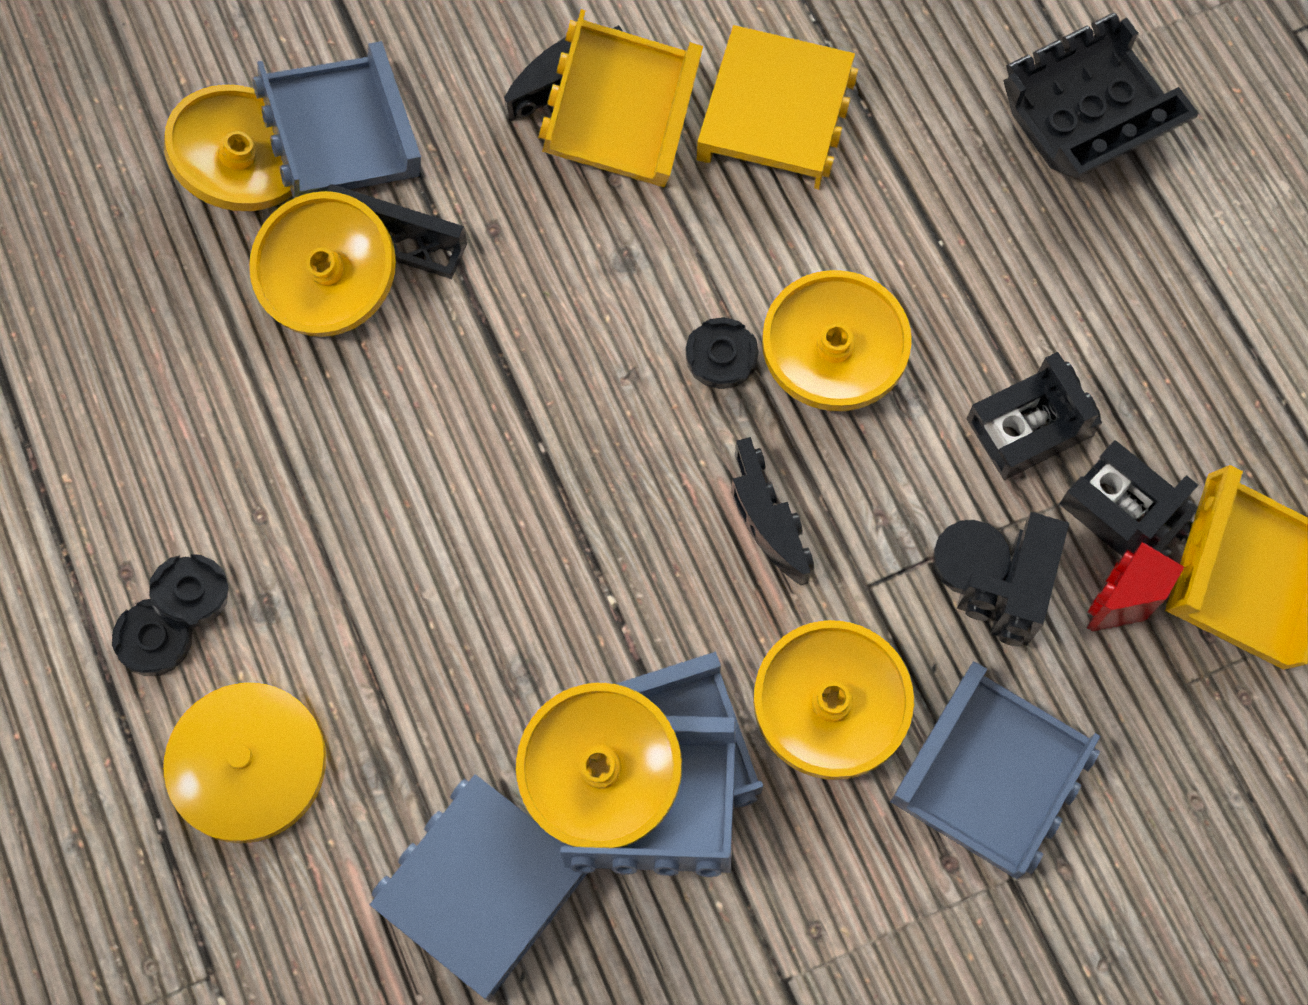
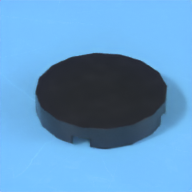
(721, 353)
(970, 548)
(188, 591)
(147, 642)

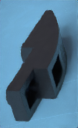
(535, 82)
(770, 525)

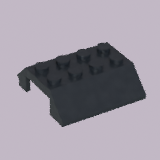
(1091, 98)

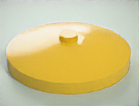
(224, 150)
(322, 264)
(836, 340)
(833, 699)
(244, 763)
(599, 766)

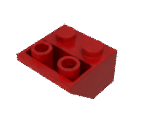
(1134, 588)

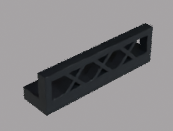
(420, 227)

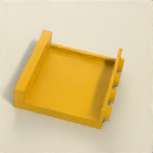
(620, 101)
(778, 103)
(1246, 572)

